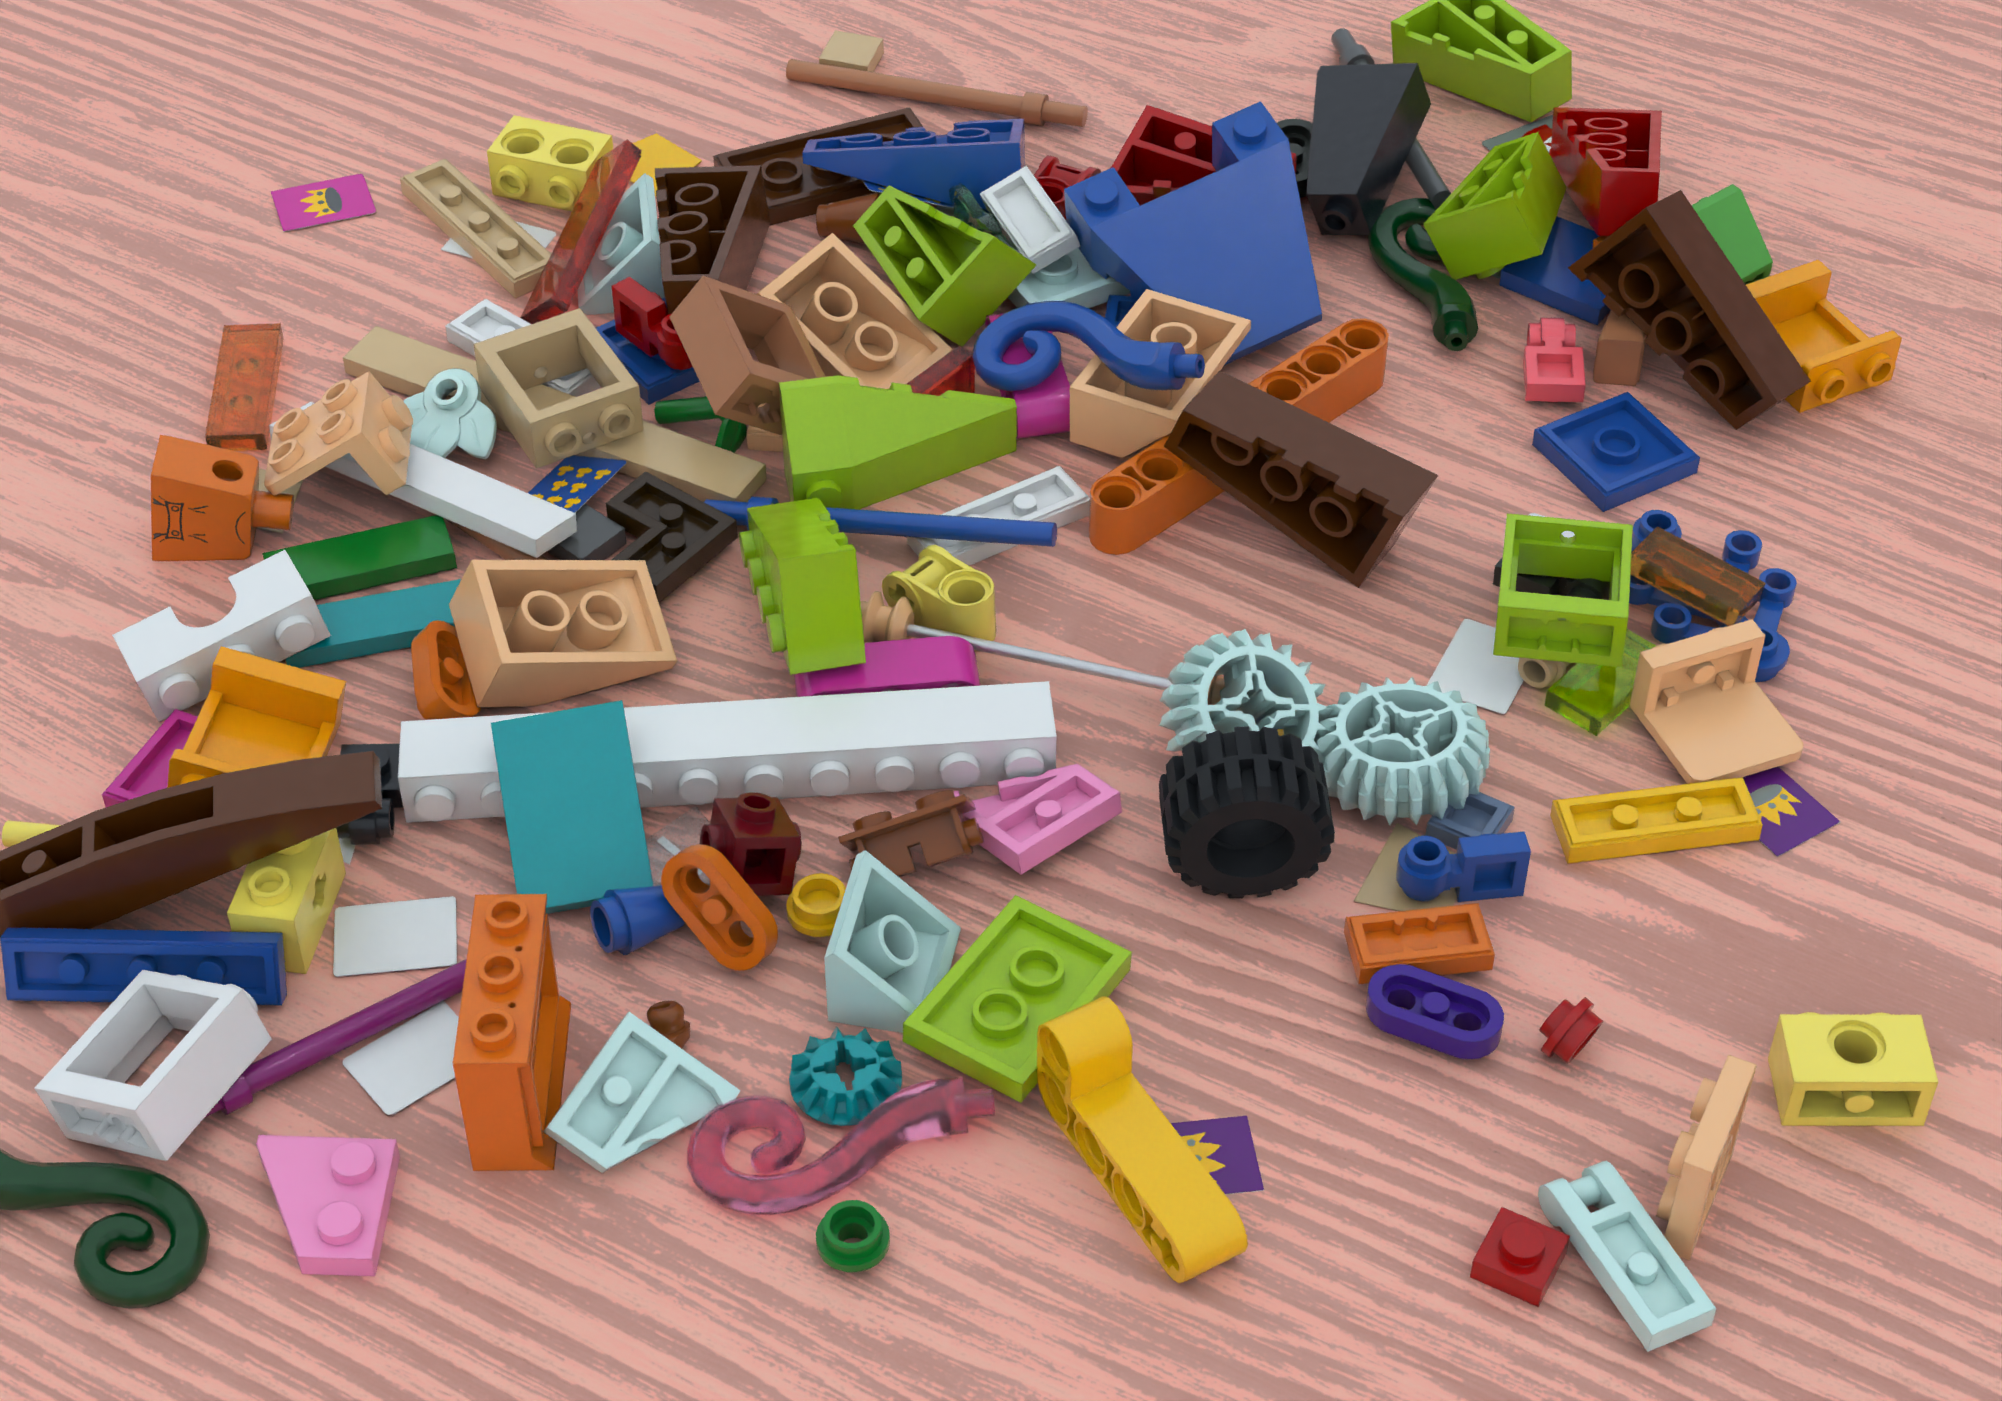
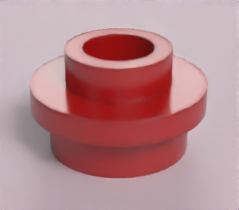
(1569, 1029)

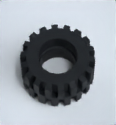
(1245, 812)

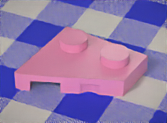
(1042, 814)
(332, 1198)

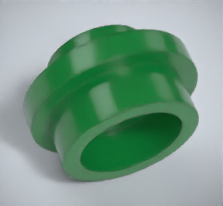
(848, 1221)

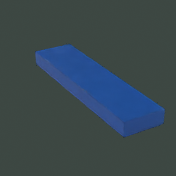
(103, 962)

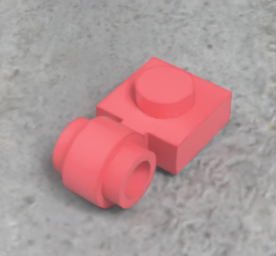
(1553, 363)

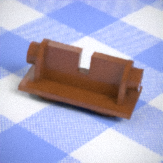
(934, 825)

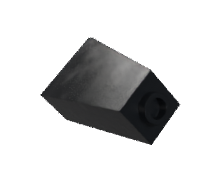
(1360, 141)

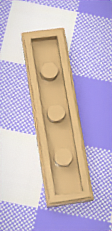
(477, 225)

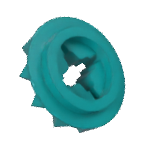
(820, 1090)

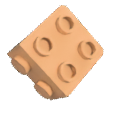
(348, 419)
(1708, 709)

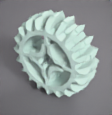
(1258, 684)
(1403, 750)

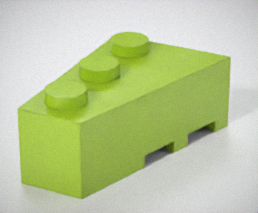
(1486, 55)
(1499, 210)
(940, 263)

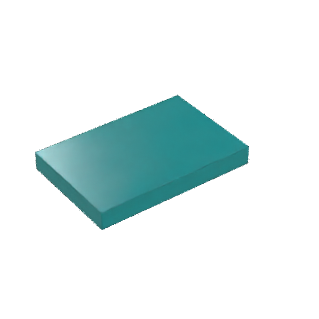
(571, 804)

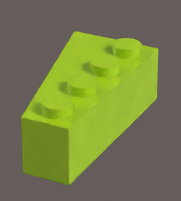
(805, 584)

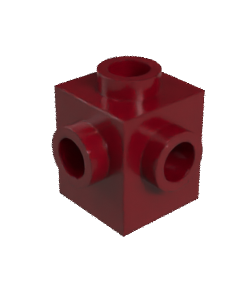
(756, 841)

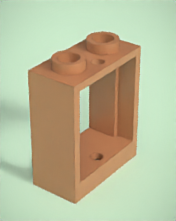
(717, 329)

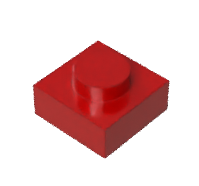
(1519, 1256)

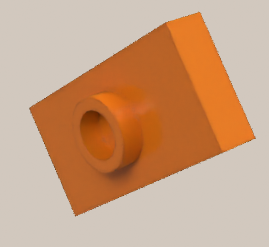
(1431, 939)

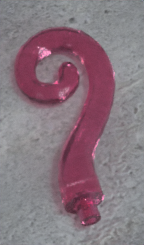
(909, 1115)

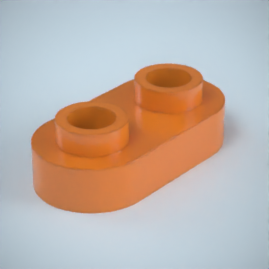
(441, 674)
(717, 909)

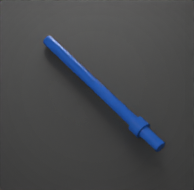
(916, 524)

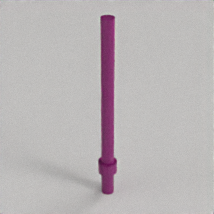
(341, 1036)

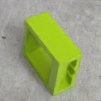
(1560, 625)

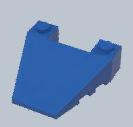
(1216, 242)

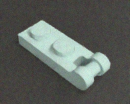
(1628, 1255)

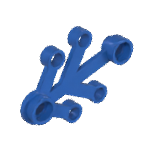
(1740, 550)

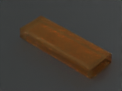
(245, 387)

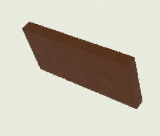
(798, 188)

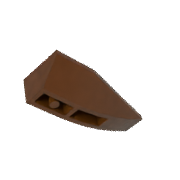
(178, 839)

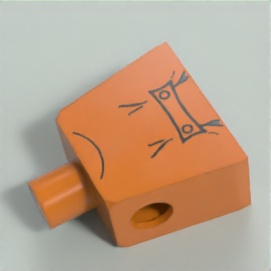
(209, 503)

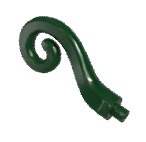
(1447, 300)
(59, 1184)

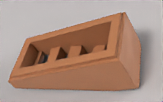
(1619, 352)

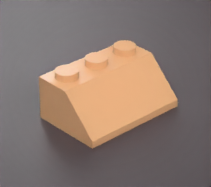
(1124, 417)

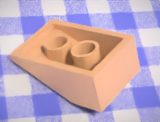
(855, 318)
(557, 628)

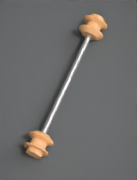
(897, 623)

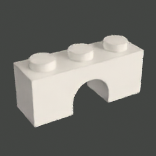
(269, 620)

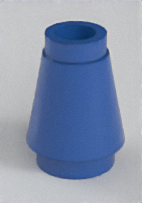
(632, 918)

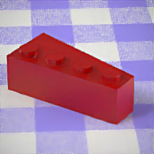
(1608, 162)

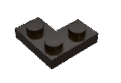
(672, 529)

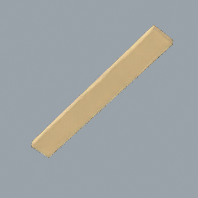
(668, 455)

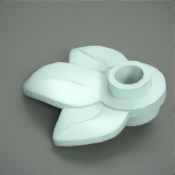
(454, 422)

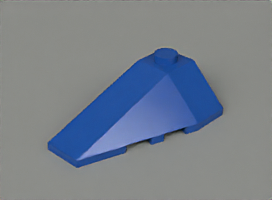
(924, 163)

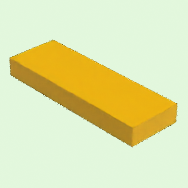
(1655, 820)

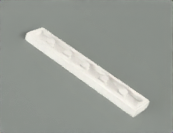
(473, 501)

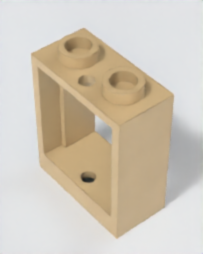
(545, 353)

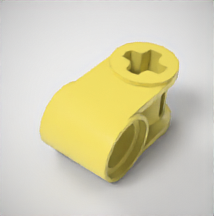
(945, 594)

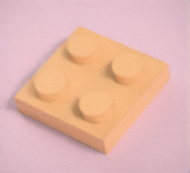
(1704, 1154)

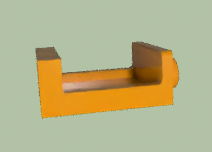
(1822, 338)
(258, 718)

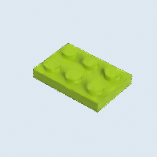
(1005, 986)

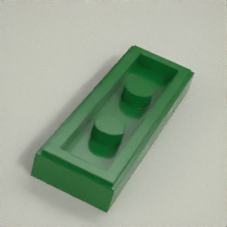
(373, 557)

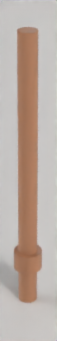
(1031, 107)

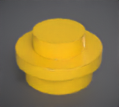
(815, 904)

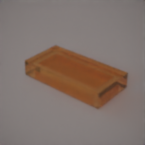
(1695, 577)

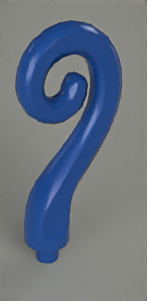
(1133, 361)

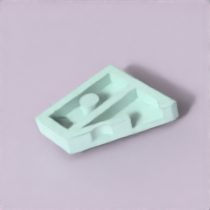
(635, 1097)

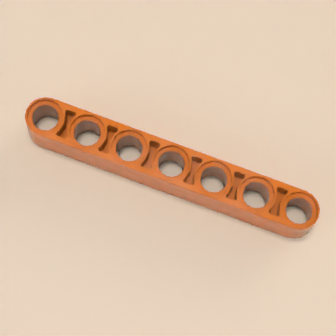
(1161, 489)

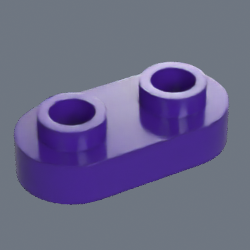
(1436, 1013)

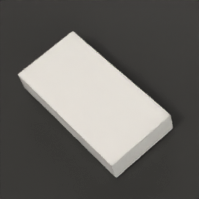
(1030, 219)

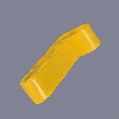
(1131, 1143)

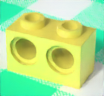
(544, 161)

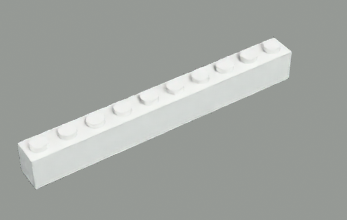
(766, 748)

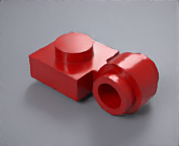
(646, 323)

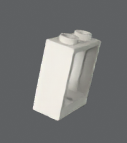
(88, 1083)

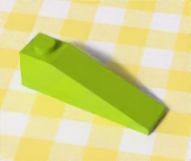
(875, 443)

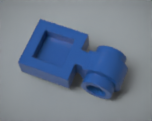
(1480, 870)

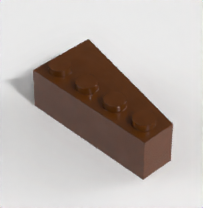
(709, 226)
(1694, 308)
(1301, 473)

